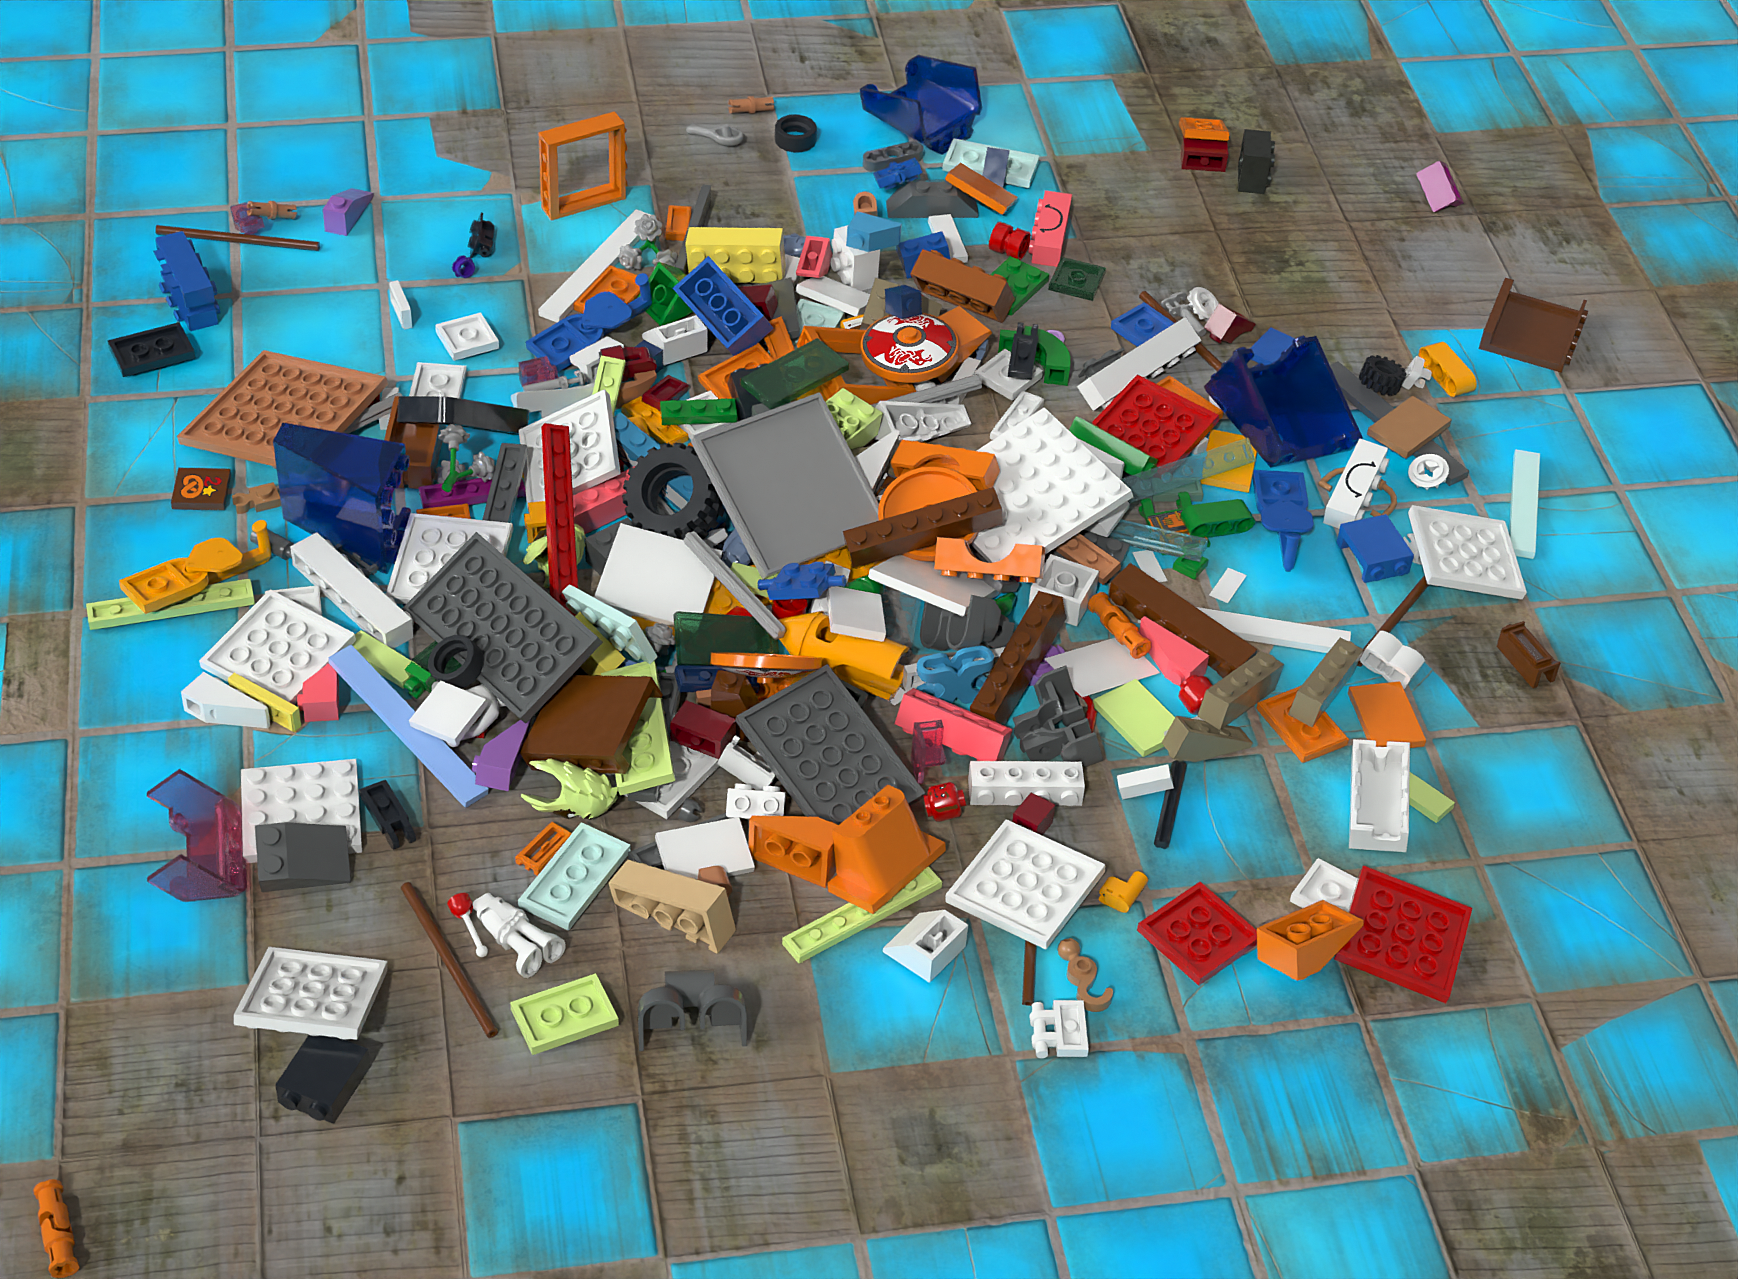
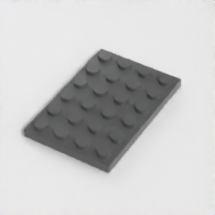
(825, 748)

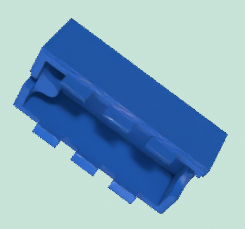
(186, 282)

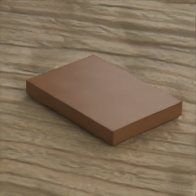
(1409, 427)

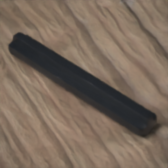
(1170, 805)

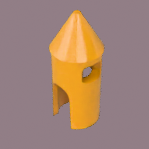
(855, 660)

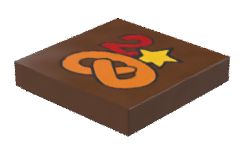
(201, 488)

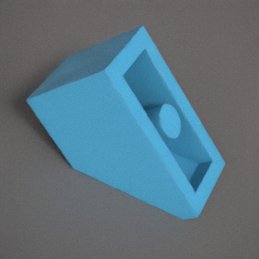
(872, 232)

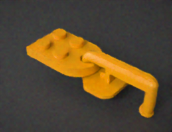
(184, 577)

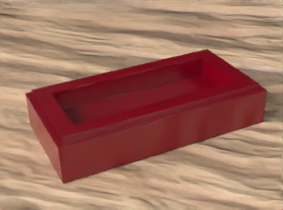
(665, 390)

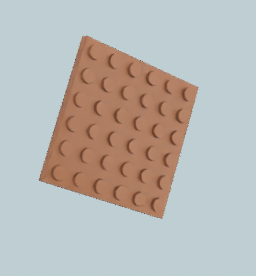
(276, 391)

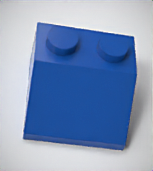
(910, 250)

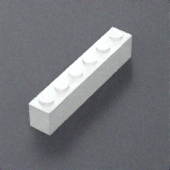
(1142, 361)
(352, 591)

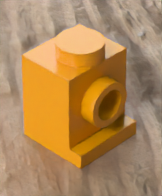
(535, 519)

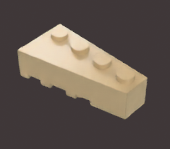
(675, 902)

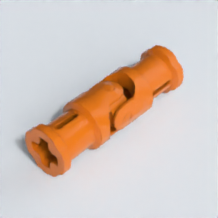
(1119, 625)
(56, 1228)

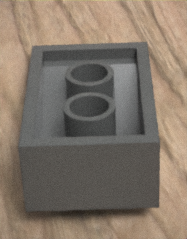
(301, 855)

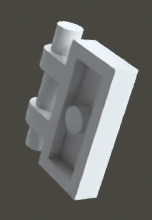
(1069, 1028)

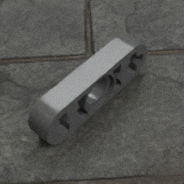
(879, 158)

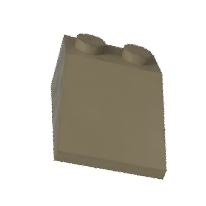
(876, 304)

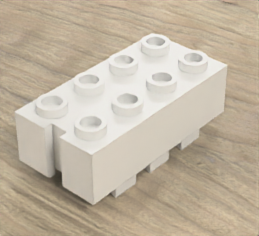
(1379, 796)

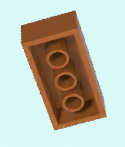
(962, 285)

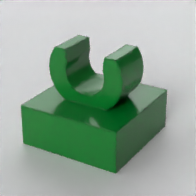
(418, 681)

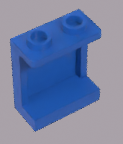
(1376, 547)

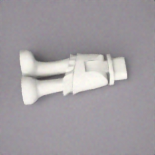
(508, 925)

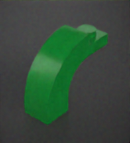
(1050, 354)

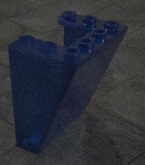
(1286, 407)
(343, 489)

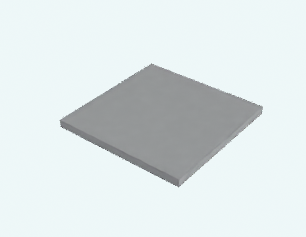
(788, 483)

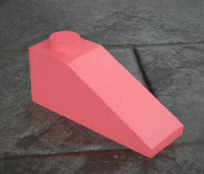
(1172, 654)

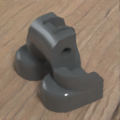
(980, 627)
(1057, 704)
(691, 989)

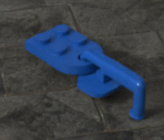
(600, 316)
(1283, 508)

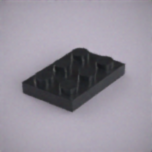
(151, 349)

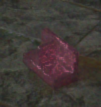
(927, 747)

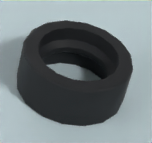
(795, 123)
(446, 650)

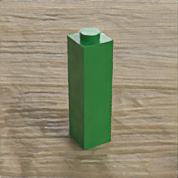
(1134, 459)

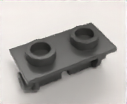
(1093, 366)

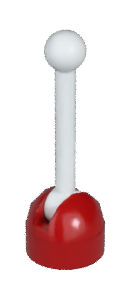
(461, 907)

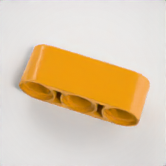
(1448, 369)

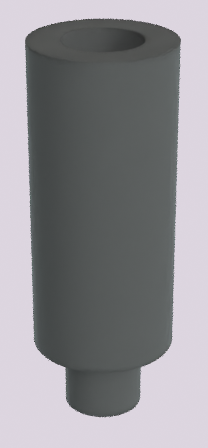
(279, 545)

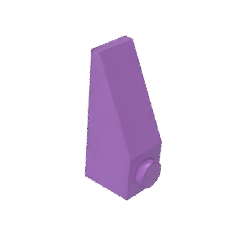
(344, 210)
(501, 757)

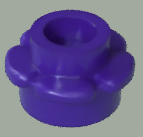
(468, 268)

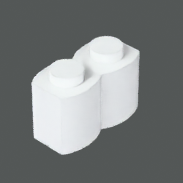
(1392, 659)

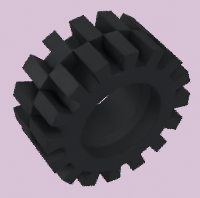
(1382, 375)

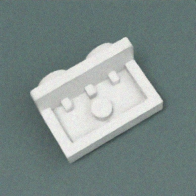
(745, 802)

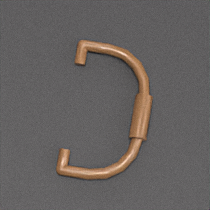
(1382, 486)

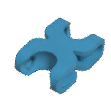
(955, 676)

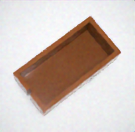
(421, 446)

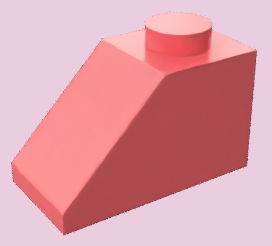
(815, 257)
(320, 696)

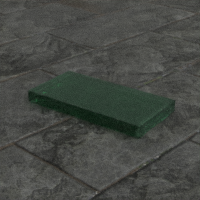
(794, 374)
(706, 633)

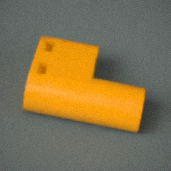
(1120, 894)

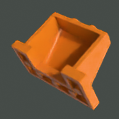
(880, 851)

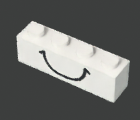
(1356, 484)

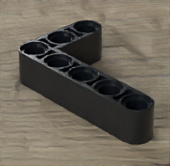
(461, 412)

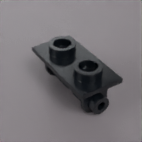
(481, 237)

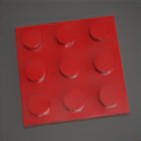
(1199, 933)

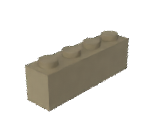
(1325, 682)
(1240, 690)

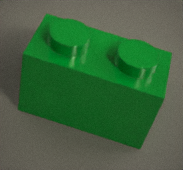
(666, 303)

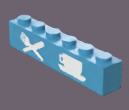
(633, 443)

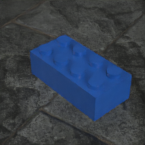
(722, 307)

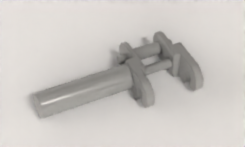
(1182, 311)
(562, 383)

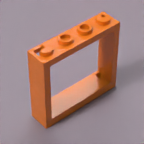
(614, 191)
(850, 342)

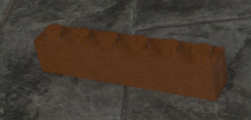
(922, 527)
(1151, 599)
(1020, 658)

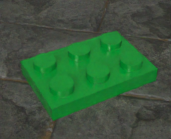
(1022, 280)

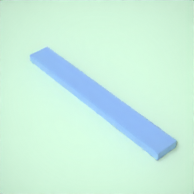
(396, 714)

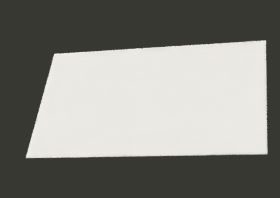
(1102, 666)

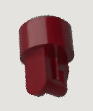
(643, 364)

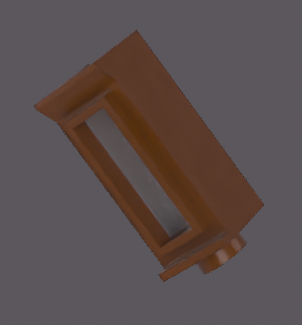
(1527, 654)

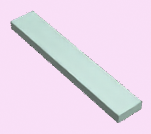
(1524, 503)

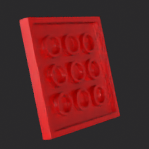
(1156, 420)
(1406, 934)

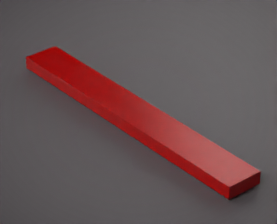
(559, 510)

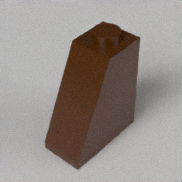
(732, 696)

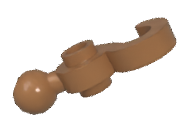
(1082, 973)

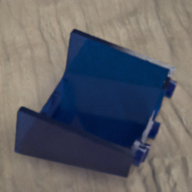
(932, 105)

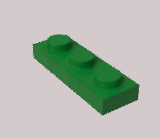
(698, 411)

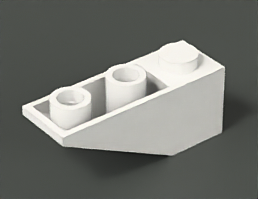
(219, 703)

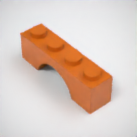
(976, 466)
(1023, 561)

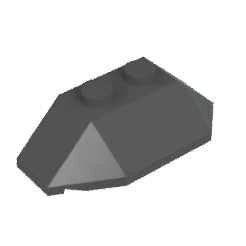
(930, 198)

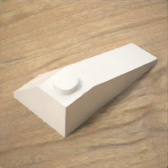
(920, 420)

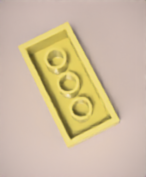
(741, 253)

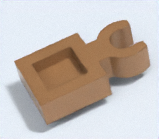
(259, 497)

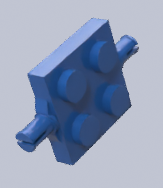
(897, 172)
(802, 581)

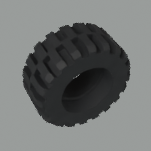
(649, 478)

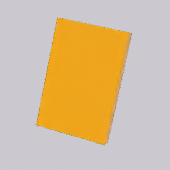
(1234, 479)

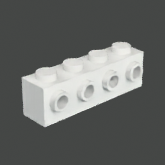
(1014, 780)

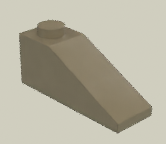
(1199, 740)

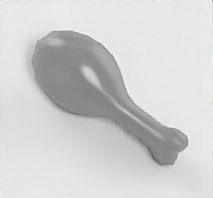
(722, 135)

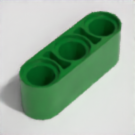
(1217, 518)

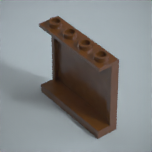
(1532, 329)
(590, 722)

